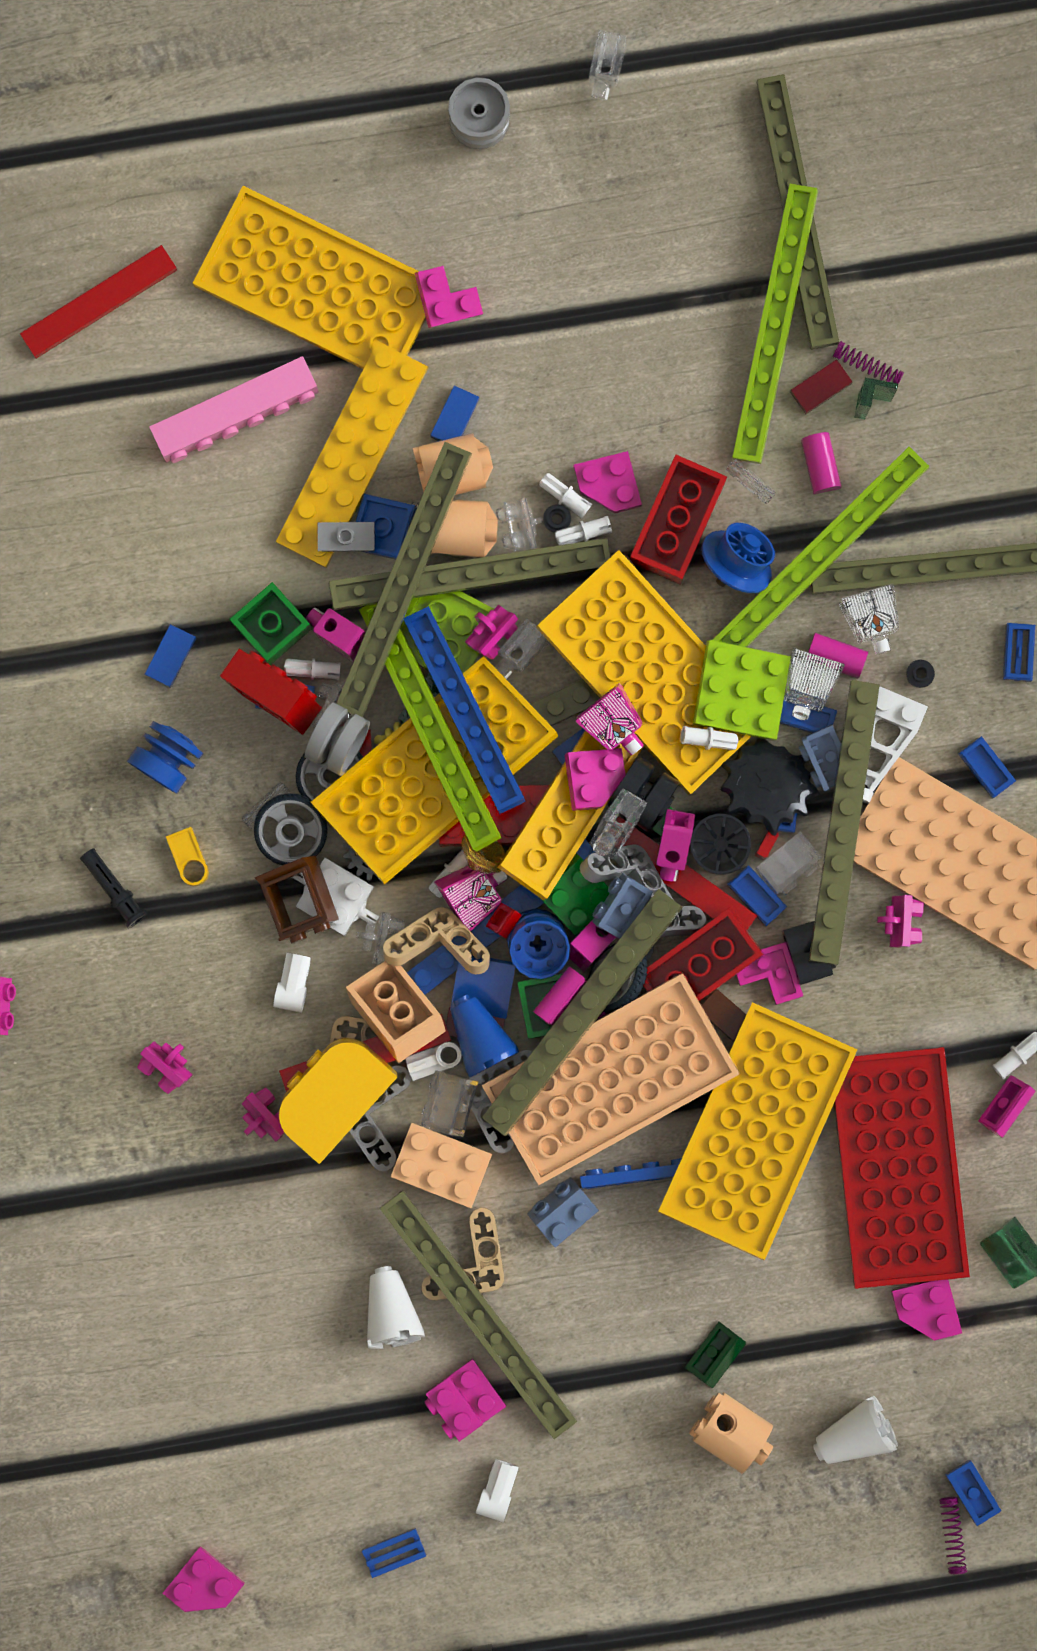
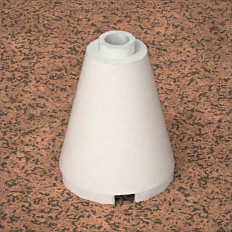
(390, 1311)
(857, 1435)

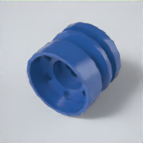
(165, 756)
(546, 957)

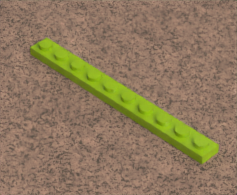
(775, 323)
(824, 549)
(438, 741)

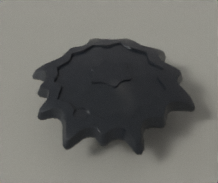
(768, 784)

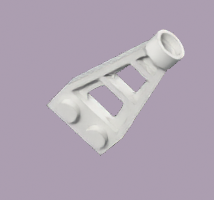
(901, 713)

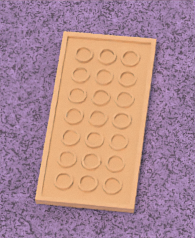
(953, 858)
(620, 1079)

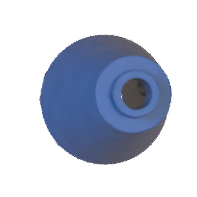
(480, 1036)

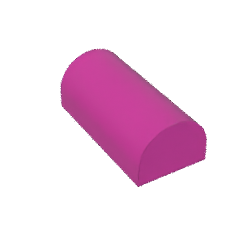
(821, 463)
(832, 649)
(560, 996)
(1006, 1106)

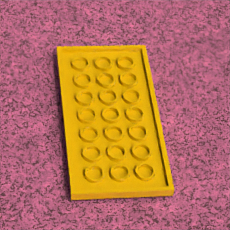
(311, 280)
(627, 634)
(393, 798)
(758, 1132)

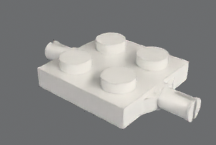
(347, 893)

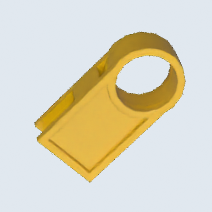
(186, 850)

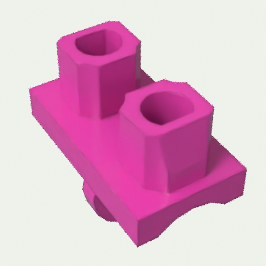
(490, 630)
(898, 921)
(168, 1062)
(259, 1117)

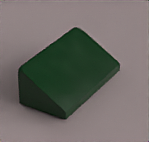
(715, 1355)

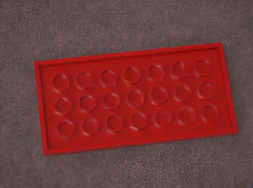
(900, 1170)

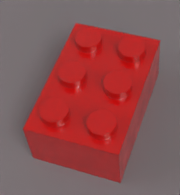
(272, 690)

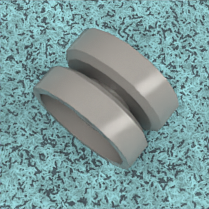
(476, 97)
(337, 739)

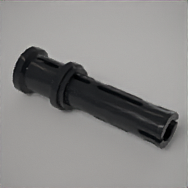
(123, 899)

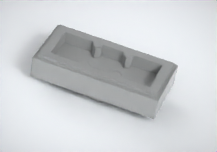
(346, 536)

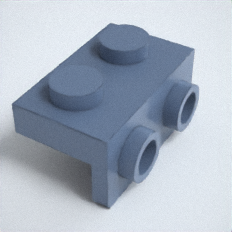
(823, 751)
(621, 906)
(562, 1212)

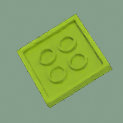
(456, 620)
(741, 690)

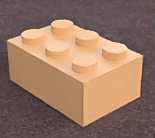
(395, 1010)
(441, 1165)

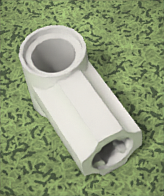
(291, 990)
(427, 1061)
(495, 1498)

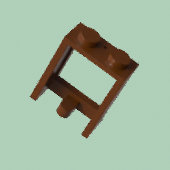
(318, 891)

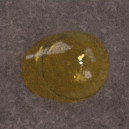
(484, 860)

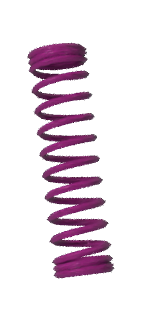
(897, 377)
(954, 1501)

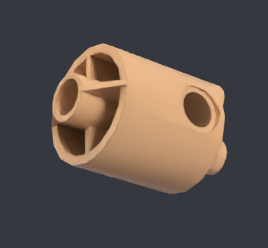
(476, 472)
(467, 530)
(743, 1436)

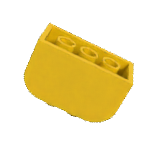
(333, 1095)

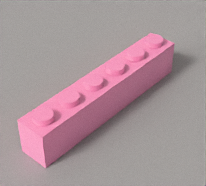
(234, 410)

